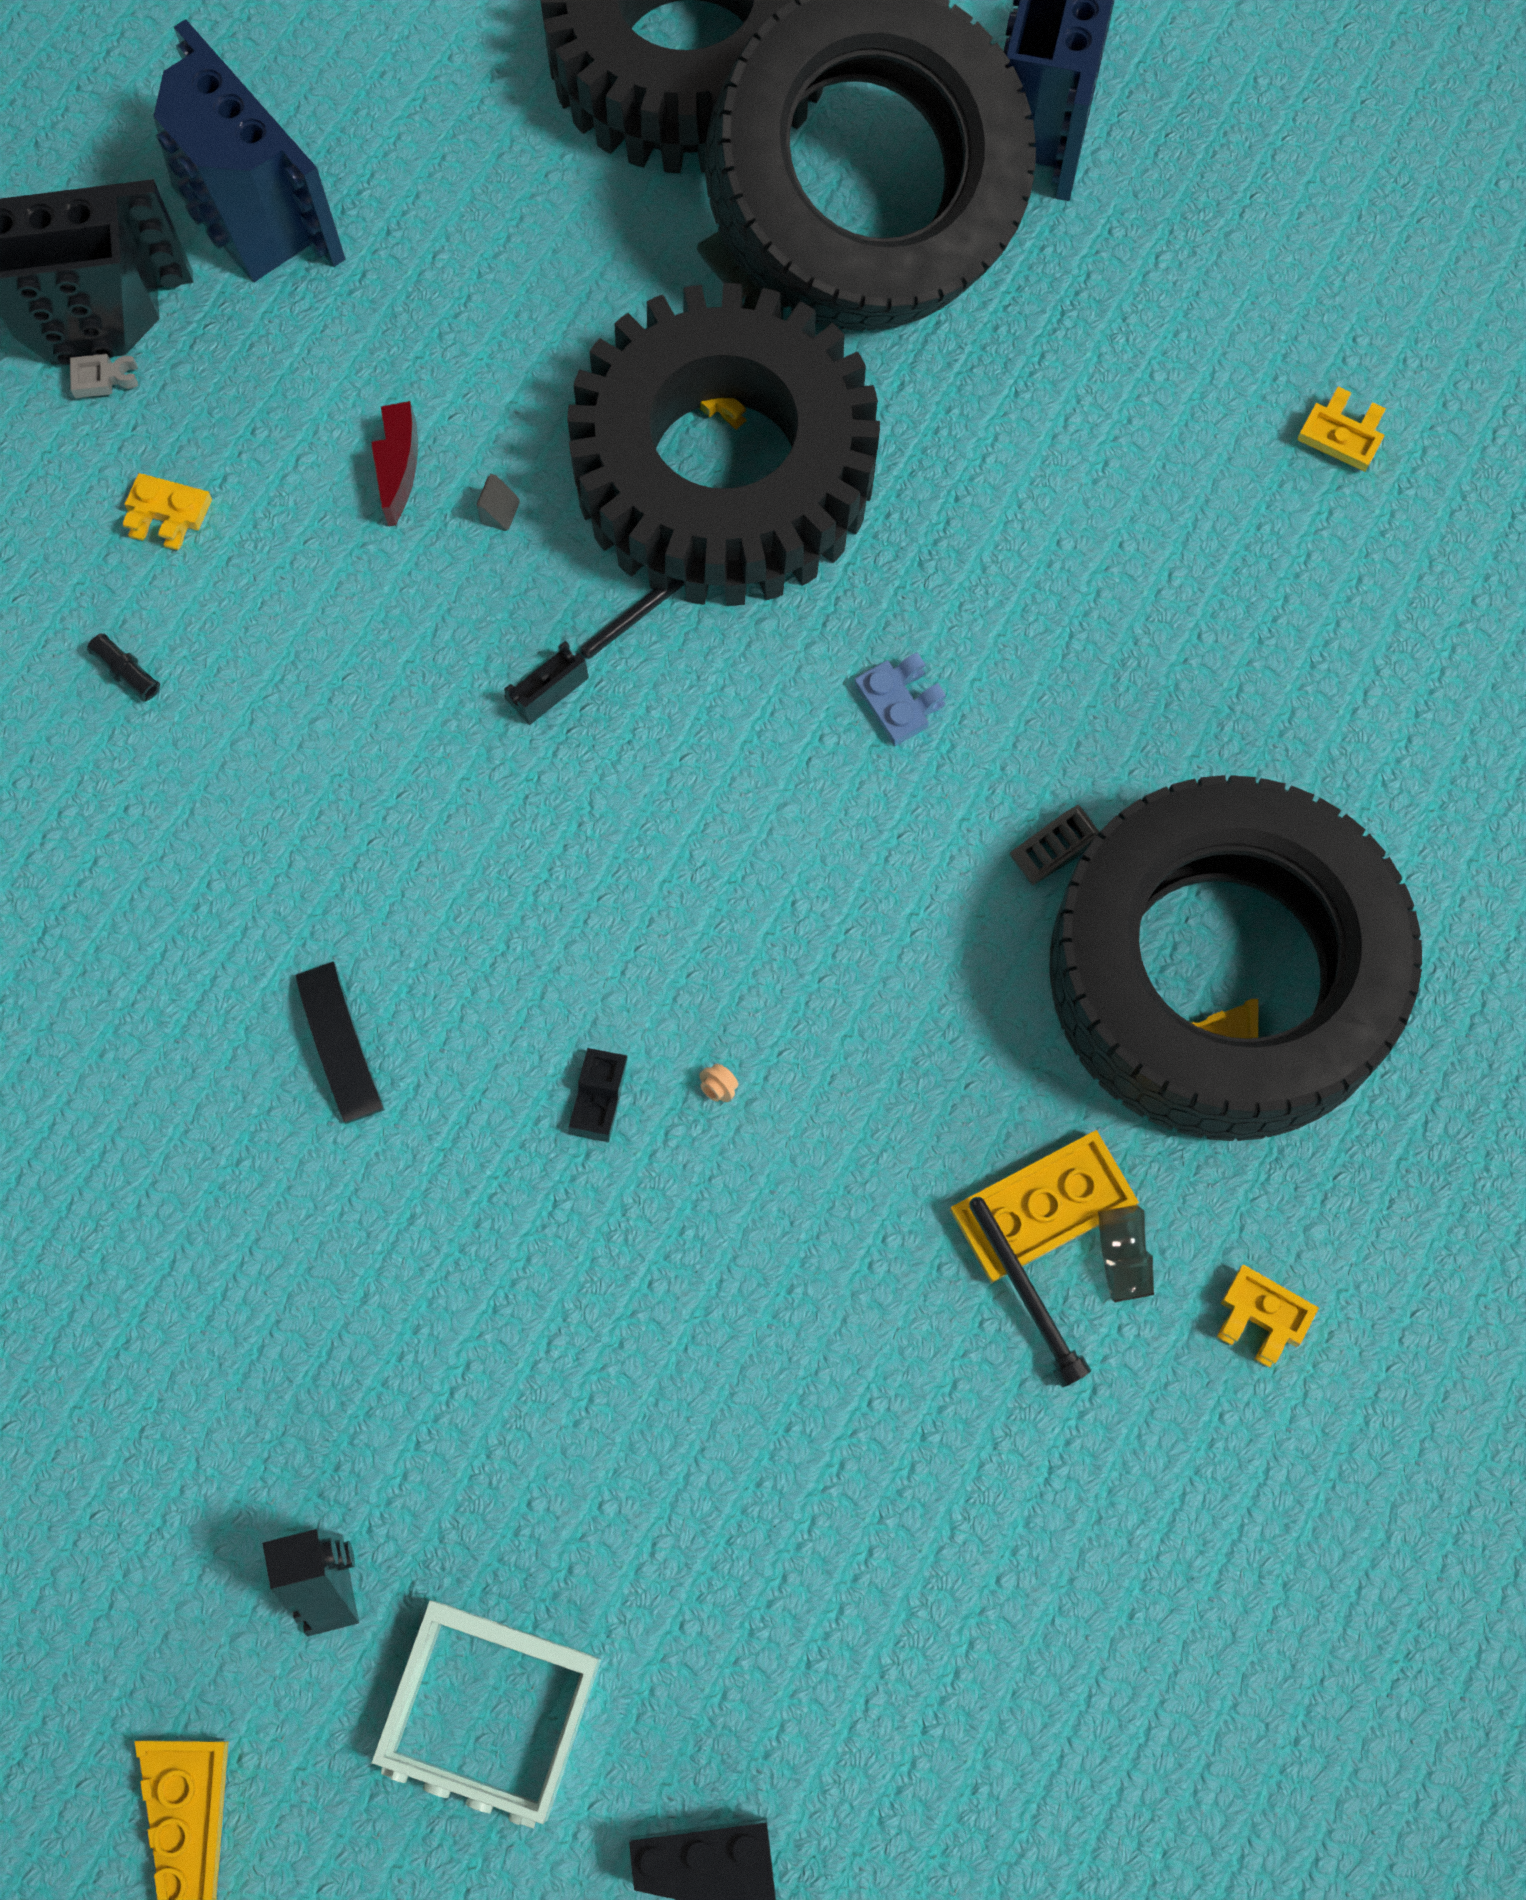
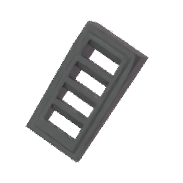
(1074, 817)

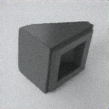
(497, 504)

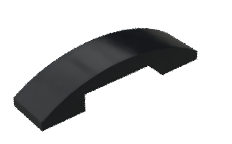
(338, 1043)

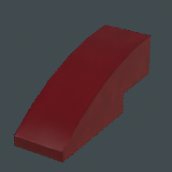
(396, 459)

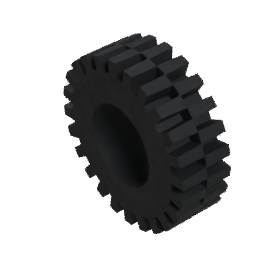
(639, 88)
(723, 532)

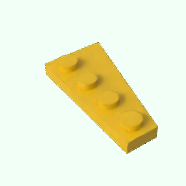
(185, 1814)

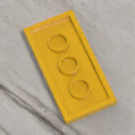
(1047, 1203)

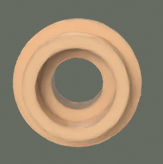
(718, 1083)

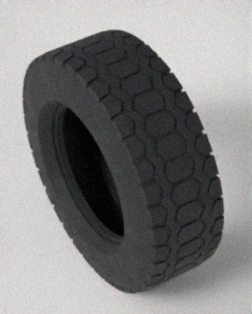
(960, 89)
(1297, 856)

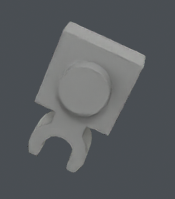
(97, 374)

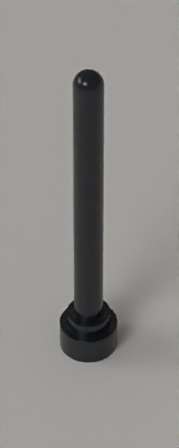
(628, 619)
(1067, 1363)

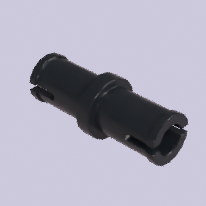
(123, 667)

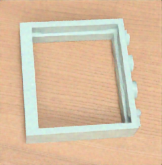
(443, 1781)

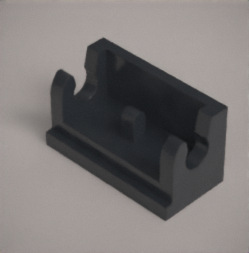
(547, 684)

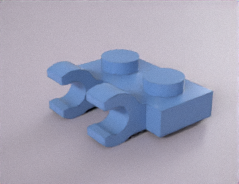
(891, 701)

